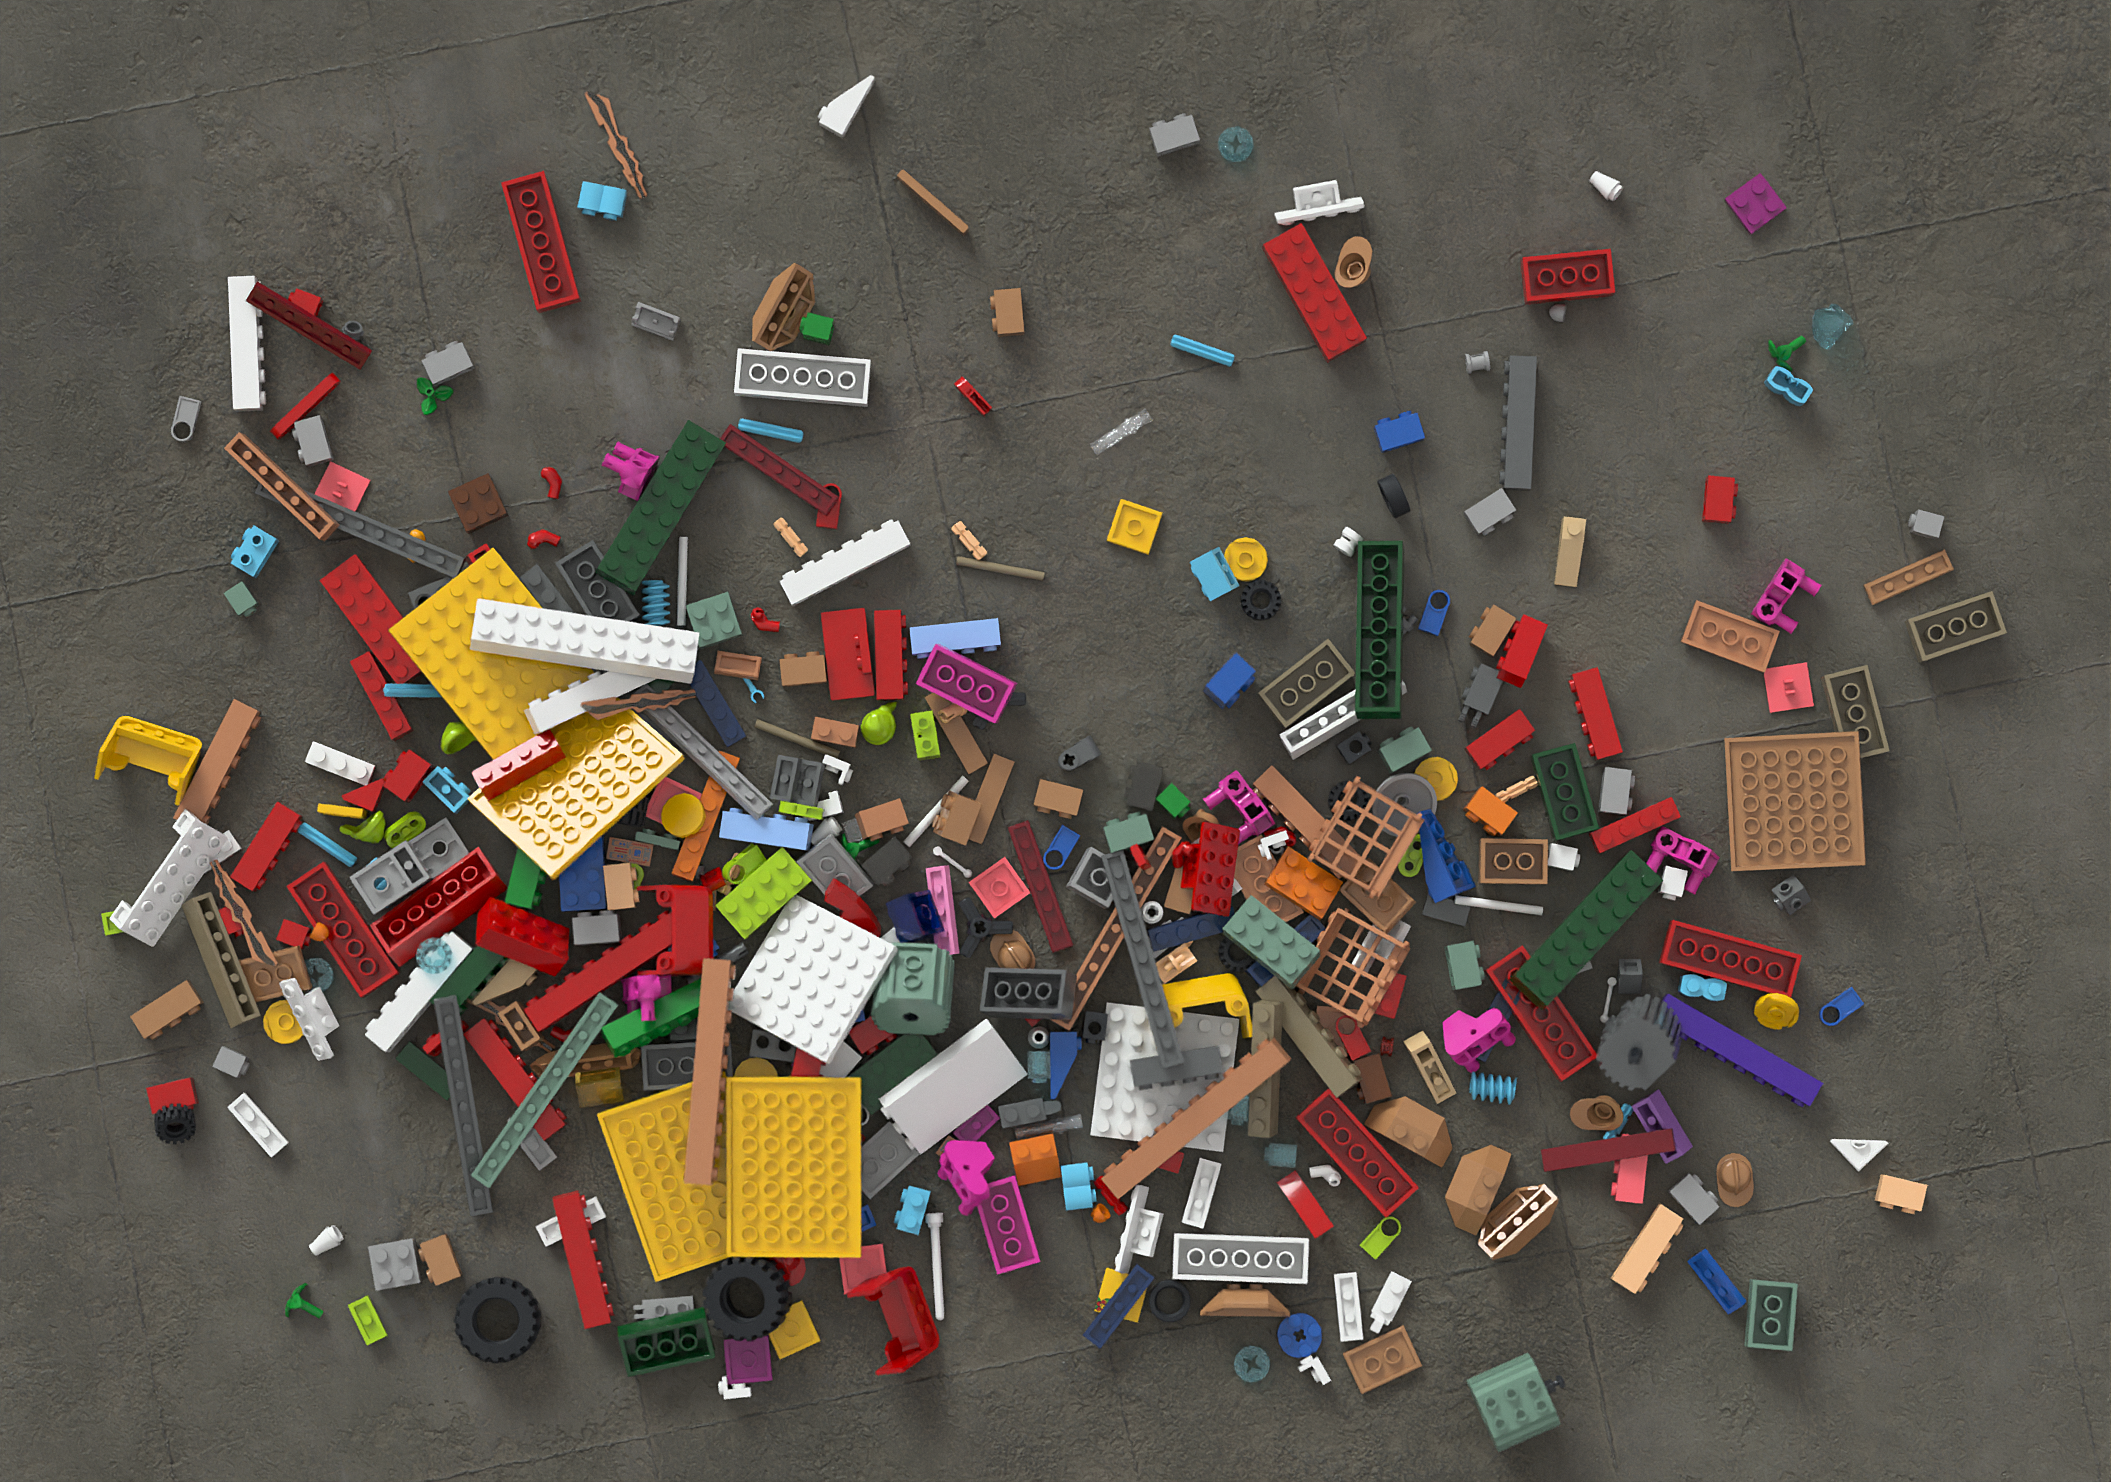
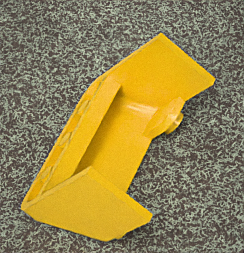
(153, 749)
(1209, 990)

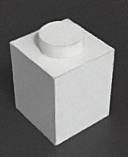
(1563, 857)
(1672, 883)

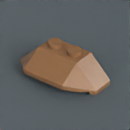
(783, 307)
(1412, 1128)
(1476, 1186)
(1517, 1220)
(1244, 1302)

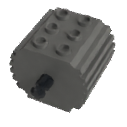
(1639, 1043)

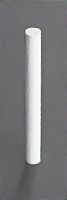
(682, 581)
(929, 818)
(1498, 905)

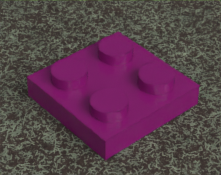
(1755, 203)
(748, 1360)

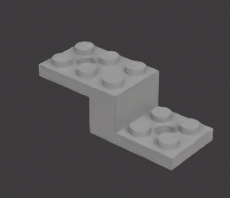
(409, 866)

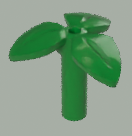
(1784, 352)
(425, 387)
(854, 848)
(297, 1302)

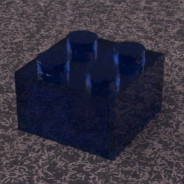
(915, 917)

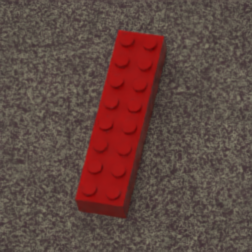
(601, 974)

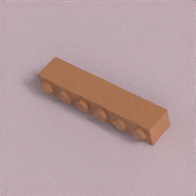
(281, 486)
(219, 761)
(1300, 816)

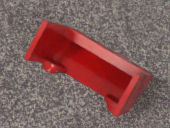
(690, 929)
(905, 1315)

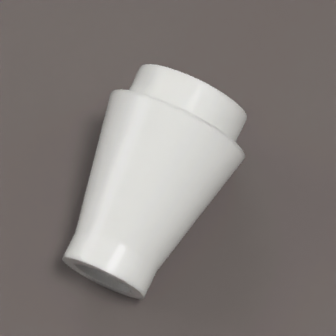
(1606, 186)
(827, 827)
(1152, 905)
(1031, 1037)
(326, 1240)

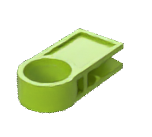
(801, 810)
(748, 861)
(1376, 1241)

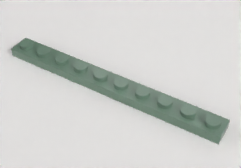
(544, 1090)

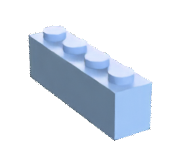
(956, 636)
(766, 830)

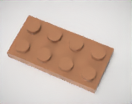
(1730, 636)
(1251, 874)

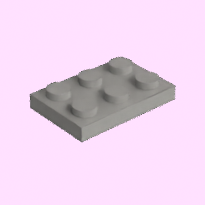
(831, 861)
(883, 1159)

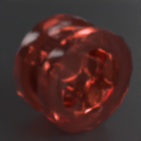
(1386, 1046)

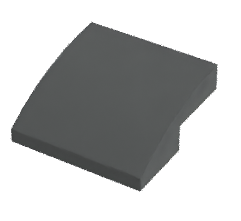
(797, 781)

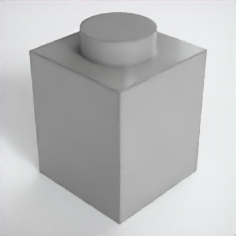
(1926, 524)
(231, 1062)

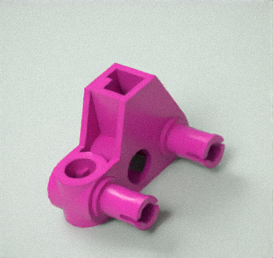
(633, 472)
(1777, 595)
(1242, 799)
(1680, 851)
(644, 991)
(1465, 1032)
(965, 1166)

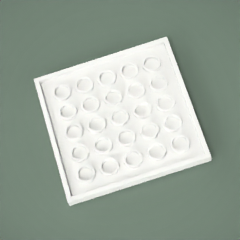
(811, 978)
(1133, 1113)

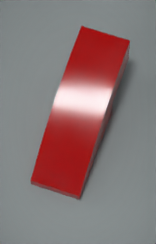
(852, 907)
(1305, 1204)

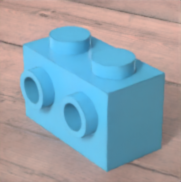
(254, 551)
(1214, 574)
(441, 783)
(913, 1210)

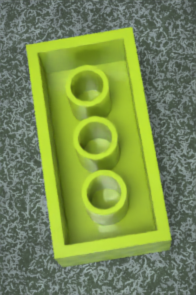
(763, 893)

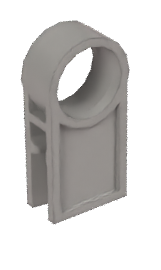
(186, 412)

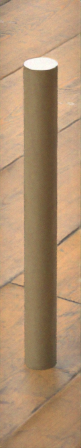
(1000, 568)
(797, 739)

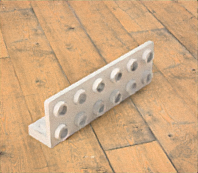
(172, 880)

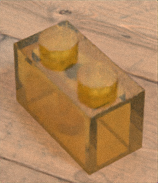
(599, 1087)

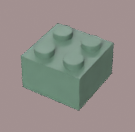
(714, 620)
(1403, 750)
(1128, 832)
(1464, 965)

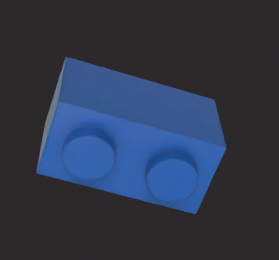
(1398, 432)

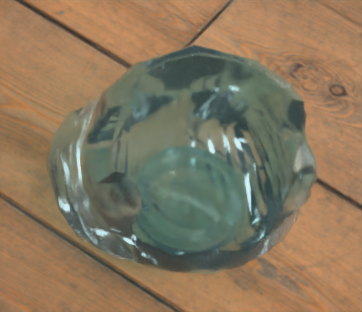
(1829, 325)

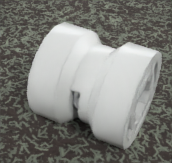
(1343, 543)

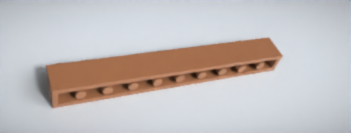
(1112, 933)
(708, 1071)
(1196, 1118)

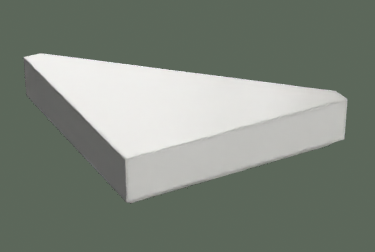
(1858, 1152)

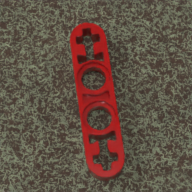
(305, 406)

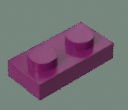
(976, 1125)

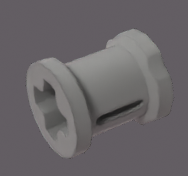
(1477, 362)

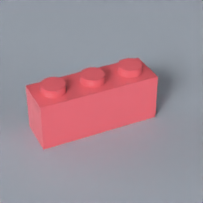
(1629, 1179)

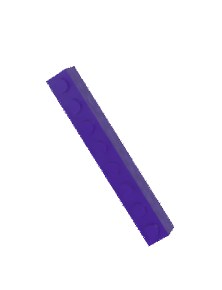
(1744, 1054)

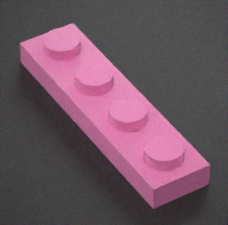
(940, 886)

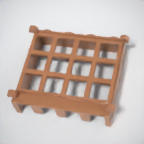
(1394, 854)
(1380, 984)

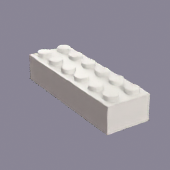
(802, 377)
(414, 997)
(1240, 1258)

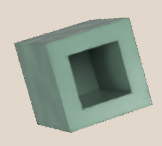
(242, 599)

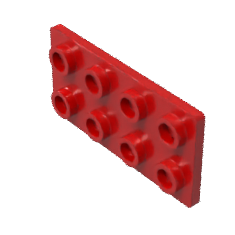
(847, 654)
(1212, 869)

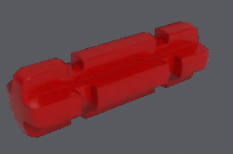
(1119, 1207)

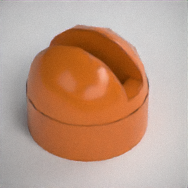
(320, 932)
(1100, 1213)

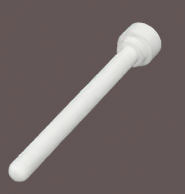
(934, 1222)

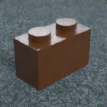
(1374, 1081)

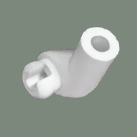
(1327, 1173)

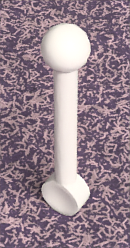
(966, 872)
(1611, 982)

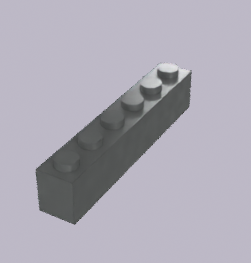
(1519, 423)

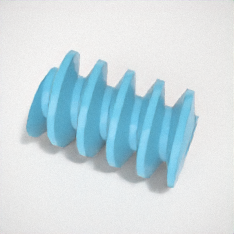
(655, 602)
(1492, 1088)

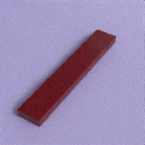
(308, 325)
(779, 470)
(1040, 886)
(1608, 1150)

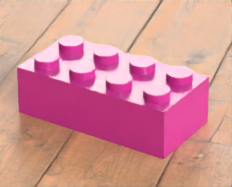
(966, 683)
(1007, 1226)

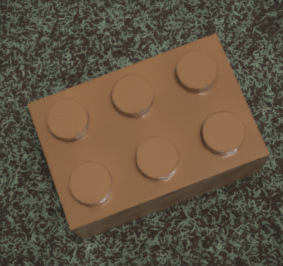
(1513, 861)

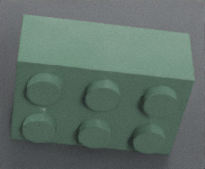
(1771, 1314)

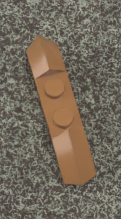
(594, 1058)

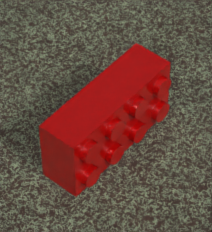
(1567, 276)
(522, 936)

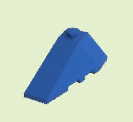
(1443, 871)

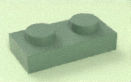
(668, 841)

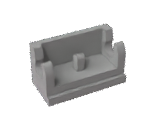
(655, 321)

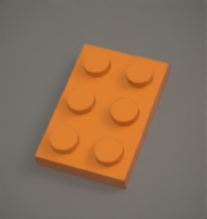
(1303, 883)

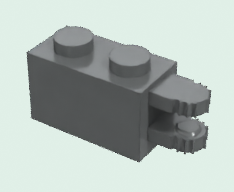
(1481, 693)
(1027, 1112)

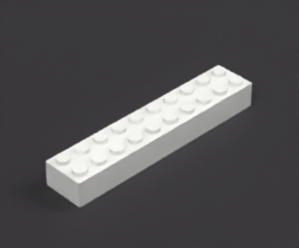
(584, 641)

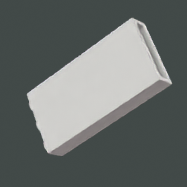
(952, 1087)

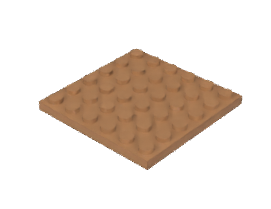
(1795, 801)

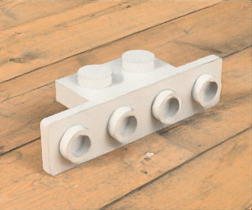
(1318, 201)
(1384, 948)
(312, 1015)
(1140, 1230)

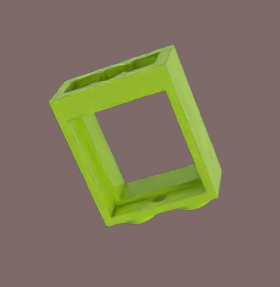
(927, 745)

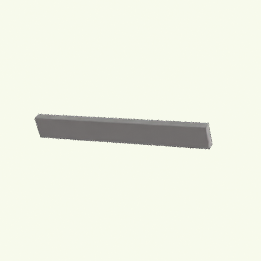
(708, 758)

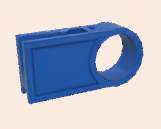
(1433, 618)
(1064, 843)
(1844, 1003)

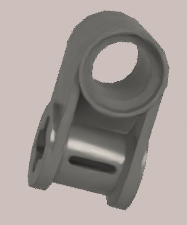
(1082, 752)

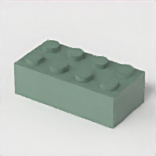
(1271, 942)

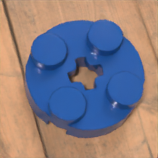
(1311, 1330)

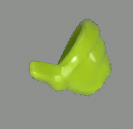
(879, 725)
(455, 738)
(369, 831)

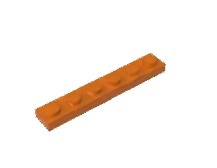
(695, 845)

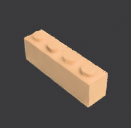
(1647, 1248)

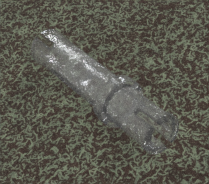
(1129, 427)
(1048, 1127)

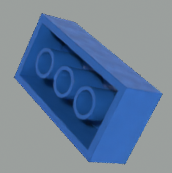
(1231, 678)
(584, 882)

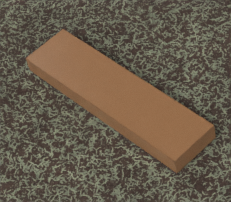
(933, 202)
(1908, 577)
(958, 735)
(990, 795)

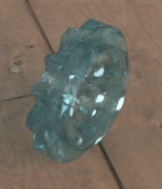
(1227, 150)
(424, 960)
(322, 967)
(1241, 1366)

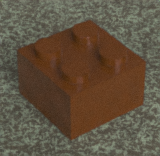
(478, 503)

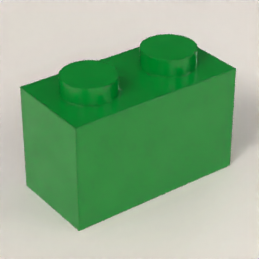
(817, 328)
(1173, 802)

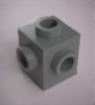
(1790, 895)

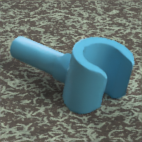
(752, 688)

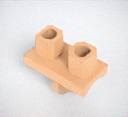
(1175, 963)

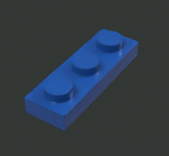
(1716, 1281)

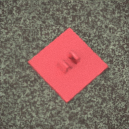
(342, 486)
(1788, 687)

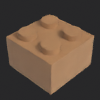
(956, 817)

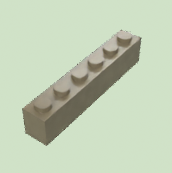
(220, 960)
(1312, 1038)
(1265, 1098)

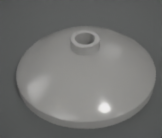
(1416, 794)

